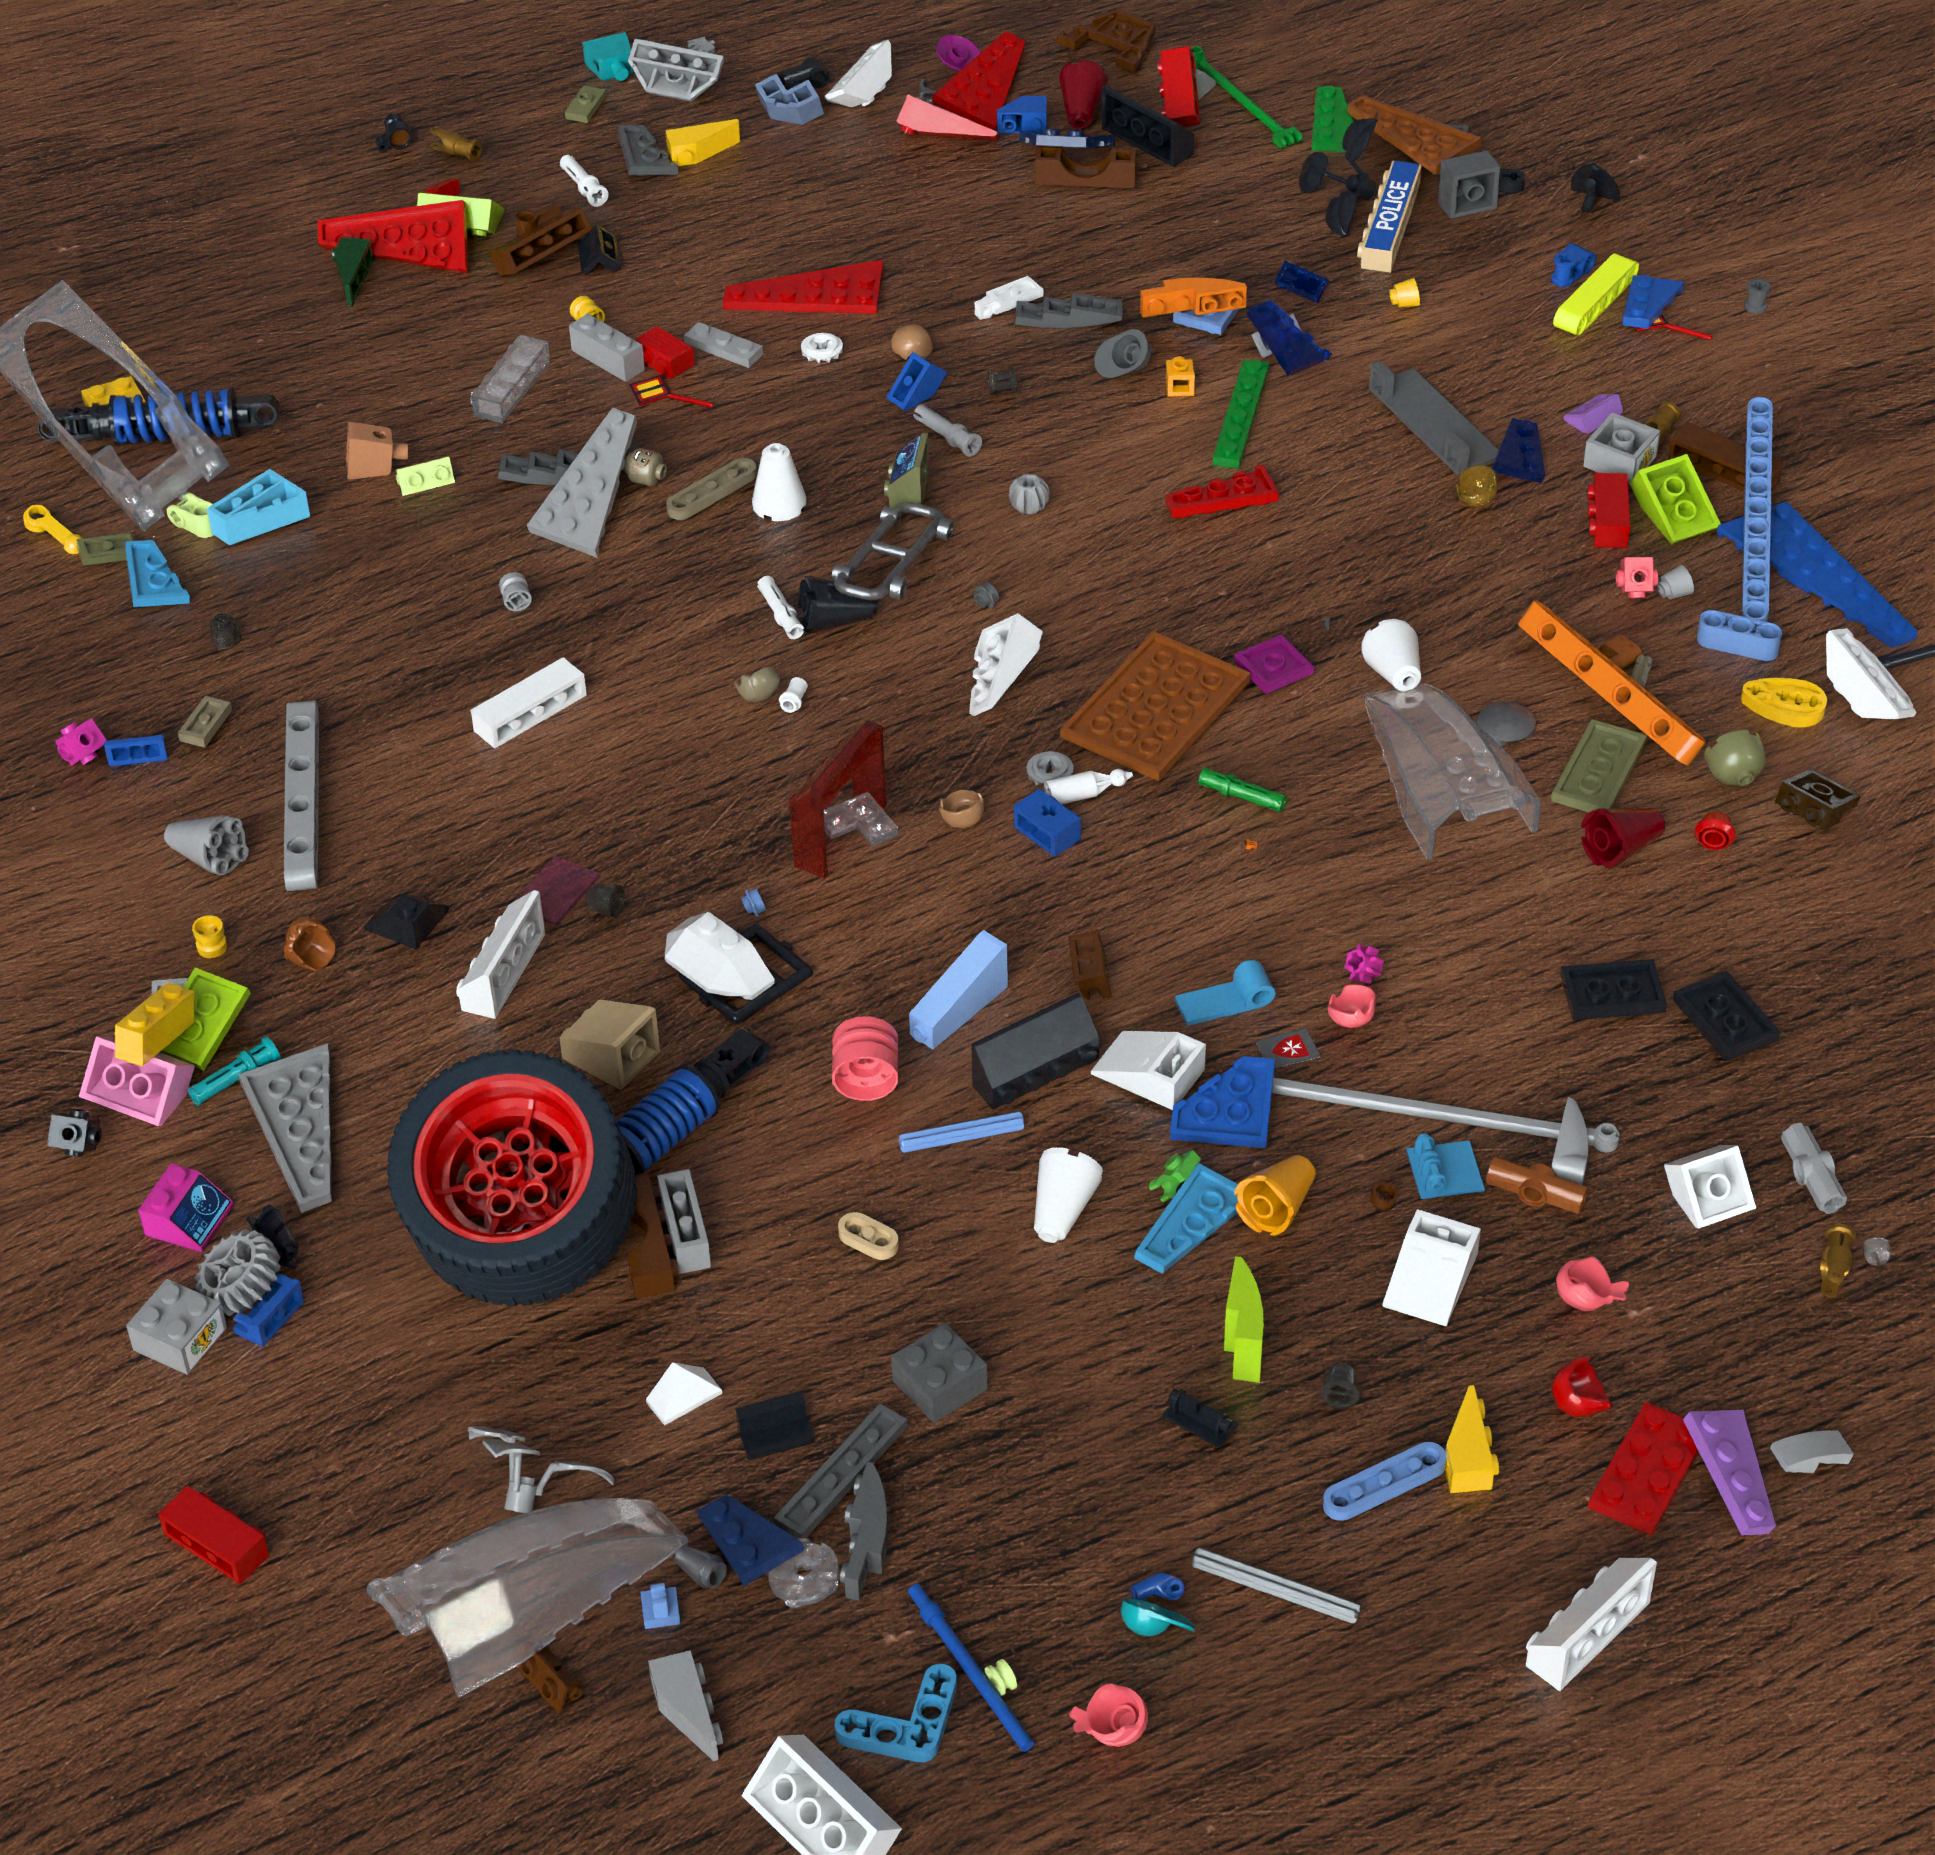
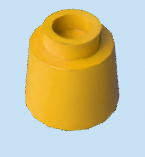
(1405, 294)

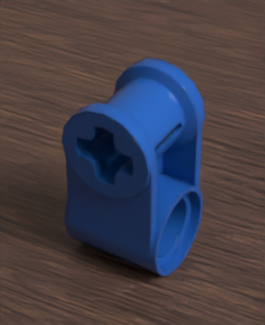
(1572, 265)

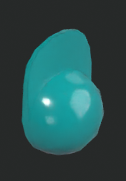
(1150, 1619)

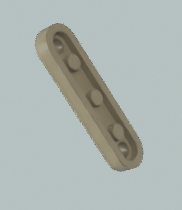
(711, 488)

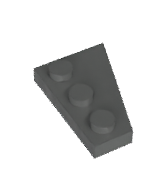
(642, 153)

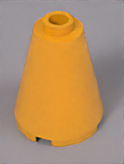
(1274, 1195)

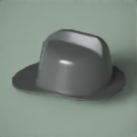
(1123, 354)

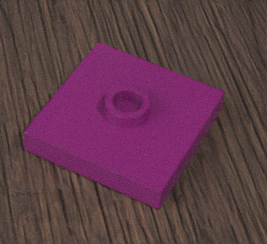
(1274, 664)

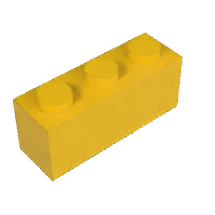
(154, 1024)

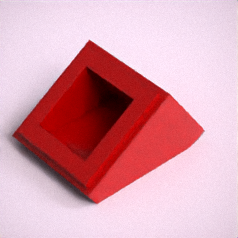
(447, 187)

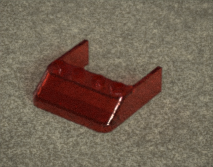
(856, 757)

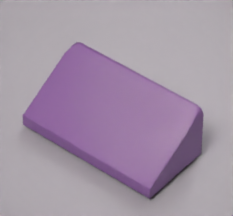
(1594, 412)

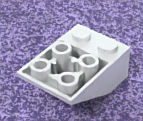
(1153, 1064)
(1432, 1267)

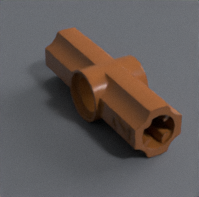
(1537, 1185)

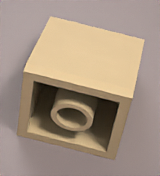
(612, 1041)

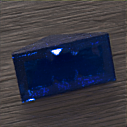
(1301, 281)

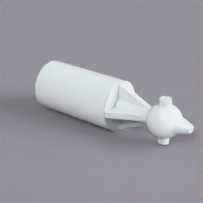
(1084, 785)

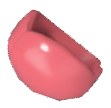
(1353, 1007)

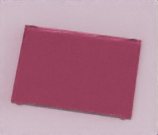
(560, 888)

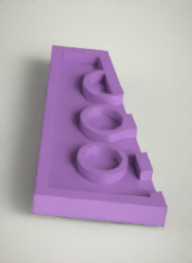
(1732, 1462)

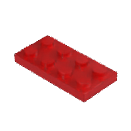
(1646, 1470)

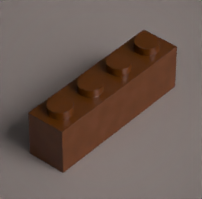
(540, 241)
(1716, 455)

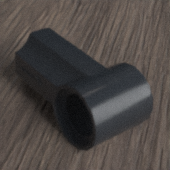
(810, 70)

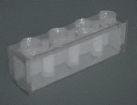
(510, 379)

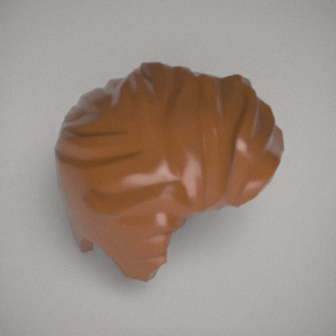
(309, 944)

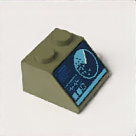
(909, 473)

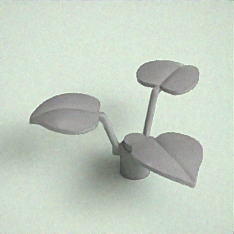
(522, 1489)

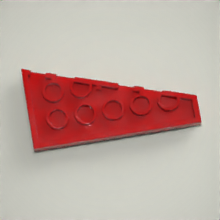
(984, 82)
(415, 235)
(830, 290)

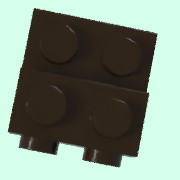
(1816, 799)

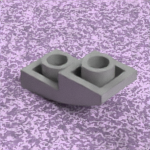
(1807, 1450)

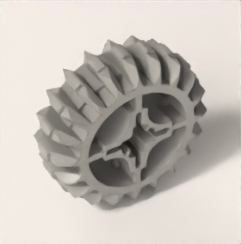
(238, 1270)

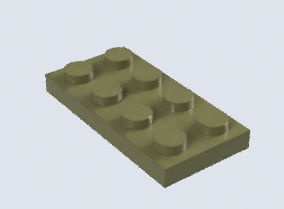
(1599, 767)

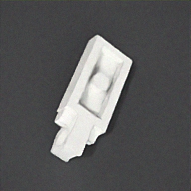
(1006, 296)

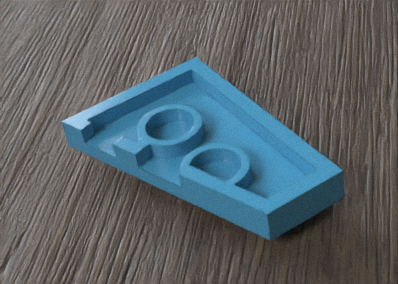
(150, 576)

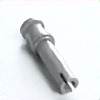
(955, 434)

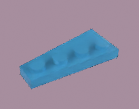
(1192, 1216)

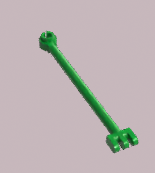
(1280, 136)

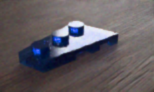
(1287, 343)
(1521, 452)

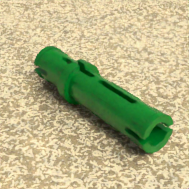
(1247, 791)

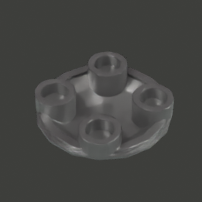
(1507, 722)

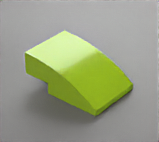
(1244, 1323)

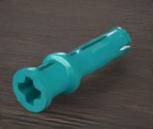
(256, 1057)

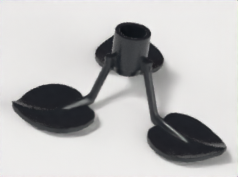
(1342, 208)

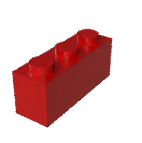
(1179, 86)
(1609, 510)
(214, 1534)

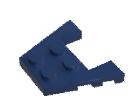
(1074, 138)

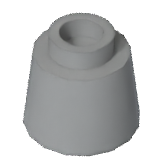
(1676, 583)

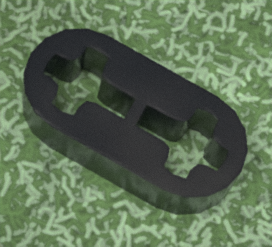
(1511, 181)

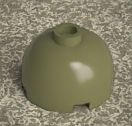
(1736, 758)

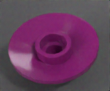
(956, 51)

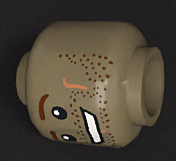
(645, 467)

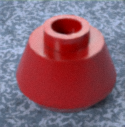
(1715, 831)

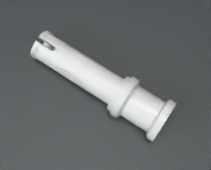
(587, 184)

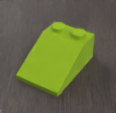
(1675, 499)

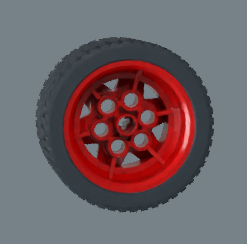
(455, 1123)

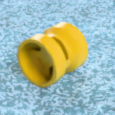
(584, 305)
(209, 936)

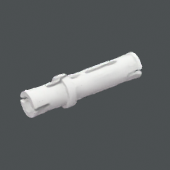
(784, 613)

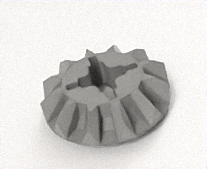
(1041, 762)

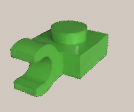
(1177, 1171)

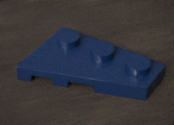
(747, 1539)

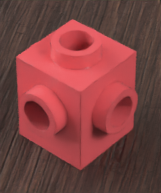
(1644, 569)

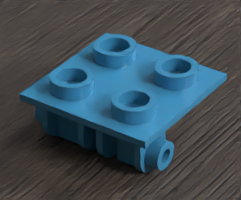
(1444, 1168)

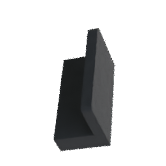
(598, 247)
(773, 1425)

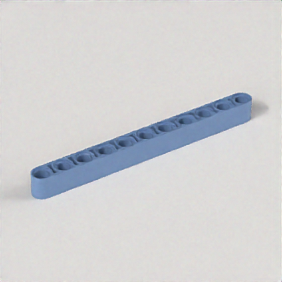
(1757, 509)

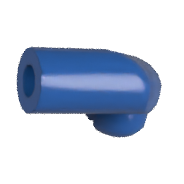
(1160, 1585)

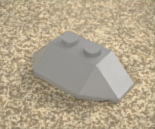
(673, 69)

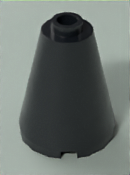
(828, 608)

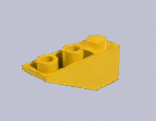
(1468, 1453)

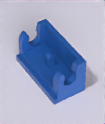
(270, 1313)

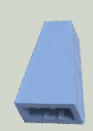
(961, 991)

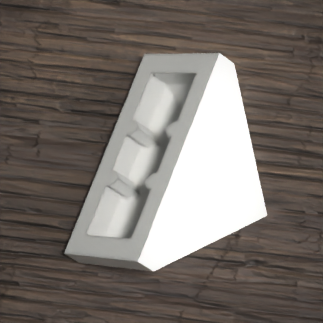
(681, 1391)

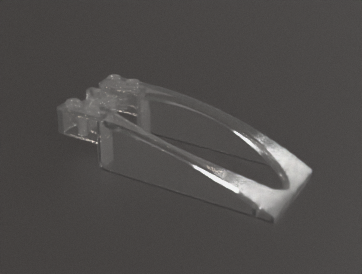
(140, 499)

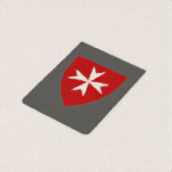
(1288, 1048)

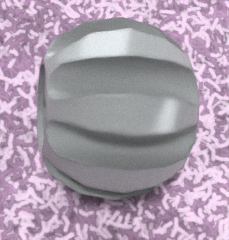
(1029, 494)

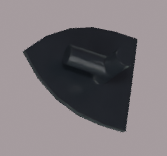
(1594, 182)

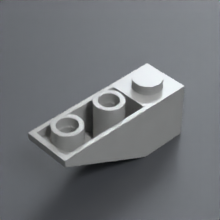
(681, 1699)

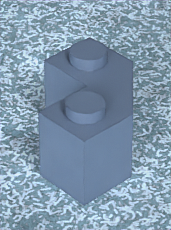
(792, 105)

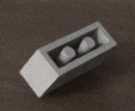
(606, 347)
(684, 1221)

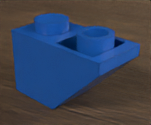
(1023, 114)

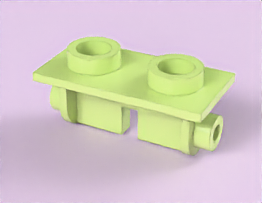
(425, 476)

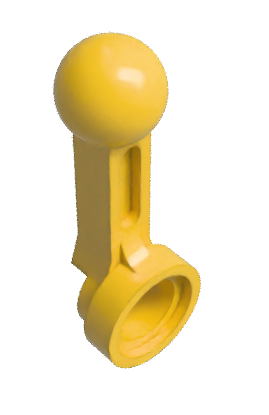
(52, 526)

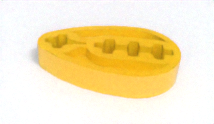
(1770, 705)

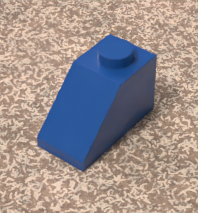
(916, 382)

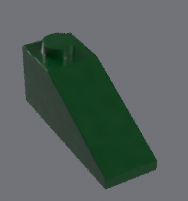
(353, 263)

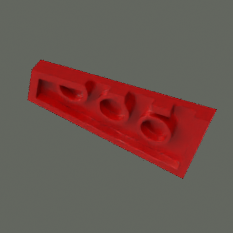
(1235, 493)

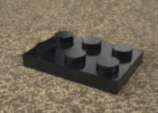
(1613, 989)
(1726, 1016)

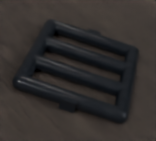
(781, 986)

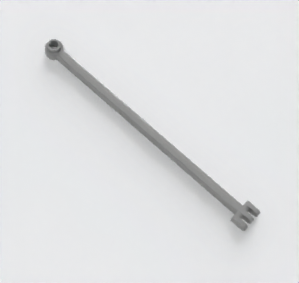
(1603, 1138)

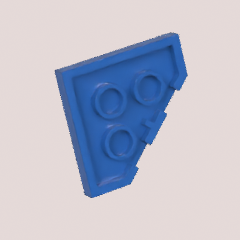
(1228, 1107)

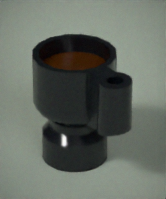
(396, 134)

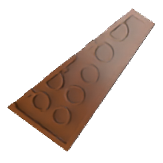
(1415, 135)

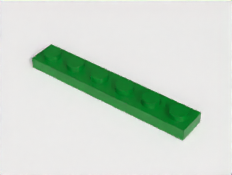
(1240, 414)

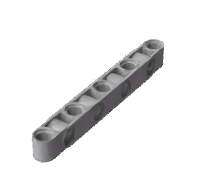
(301, 796)

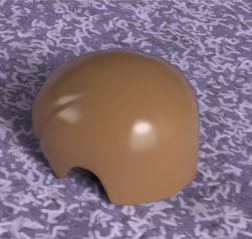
(911, 339)
(962, 808)

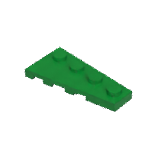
(1330, 119)

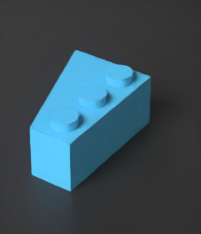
(258, 508)

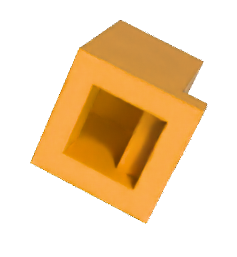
(1180, 369)

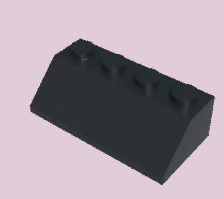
(1145, 128)
(1034, 1051)

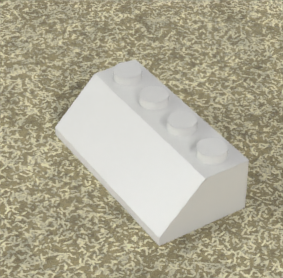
(503, 957)
(1591, 1620)
(817, 1803)

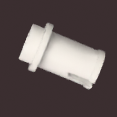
(791, 699)

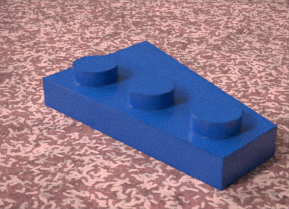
(1648, 298)

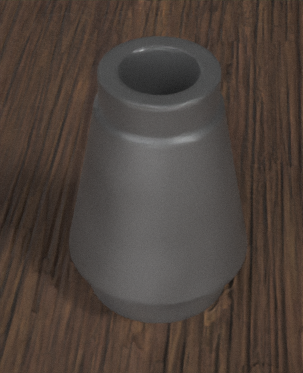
(701, 1566)

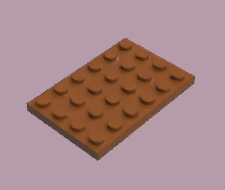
(1155, 705)

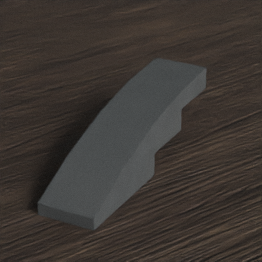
(1078, 312)
(536, 469)

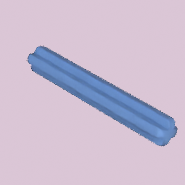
(961, 1132)

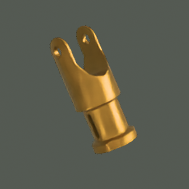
(456, 144)
(1667, 415)
(1836, 1257)

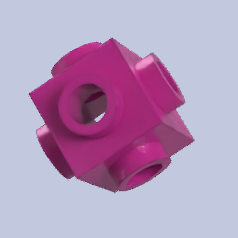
(80, 742)

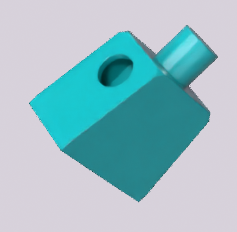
(608, 56)

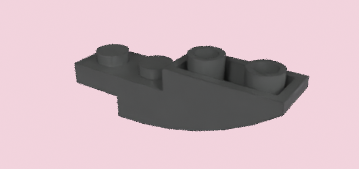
(867, 1532)

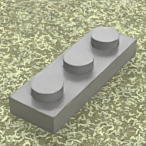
(723, 344)

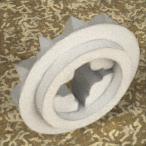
(811, 345)

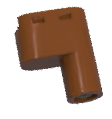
(1621, 651)

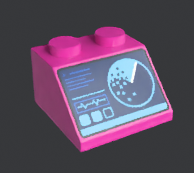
(184, 1208)

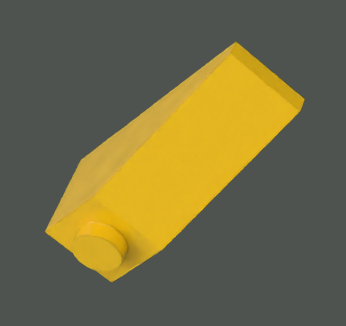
(700, 142)

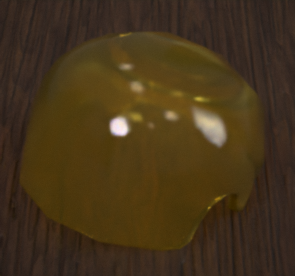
(1477, 486)

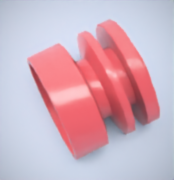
(865, 1058)

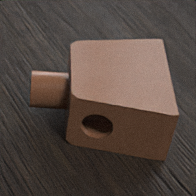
(371, 450)

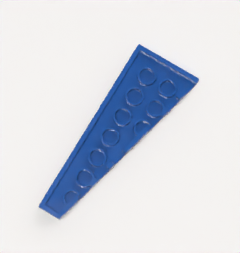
(1817, 567)

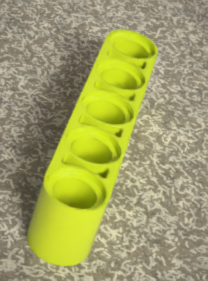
(1595, 294)

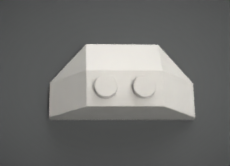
(864, 77)
(1864, 679)
(717, 958)

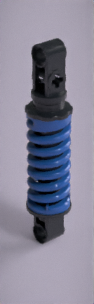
(138, 420)

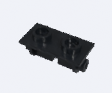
(272, 1226)
(1199, 1418)

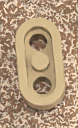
(872, 1237)

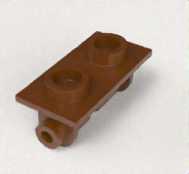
(553, 1685)

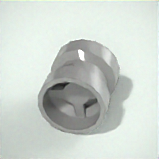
(515, 591)

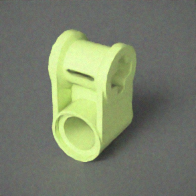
(191, 515)

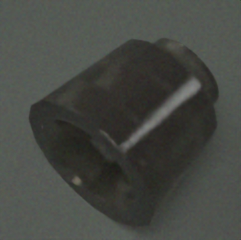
(224, 631)
(606, 899)
(1340, 1386)

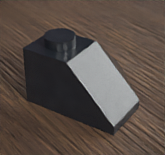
(407, 919)

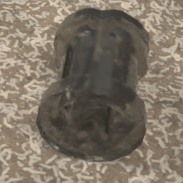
(995, 383)

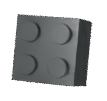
(1468, 184)
(939, 1372)

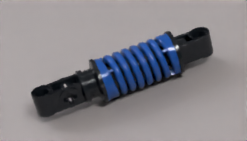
(688, 1098)

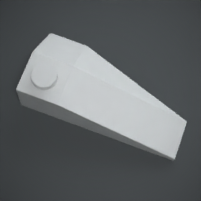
(1001, 657)

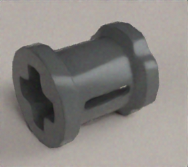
(1757, 294)

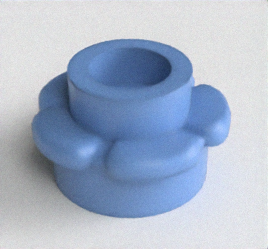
(753, 902)

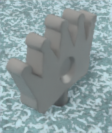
(702, 45)

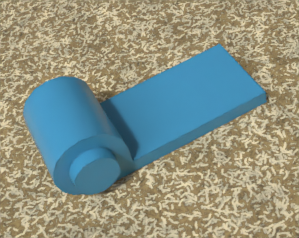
(1247, 992)

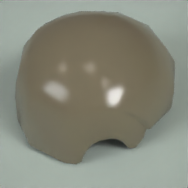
(759, 686)

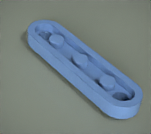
(1384, 1481)

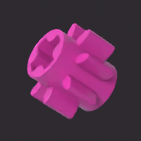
(1364, 964)

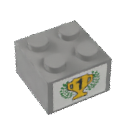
(1621, 446)
(176, 1326)

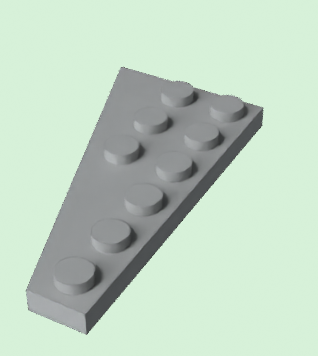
(586, 492)
(295, 1116)

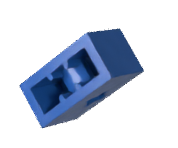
(1047, 822)

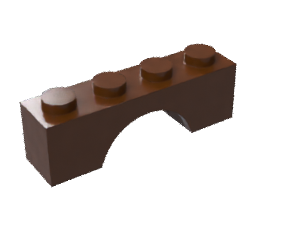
(1057, 168)
(649, 1262)

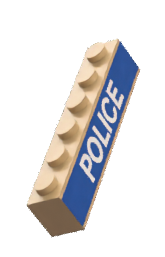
(1389, 216)

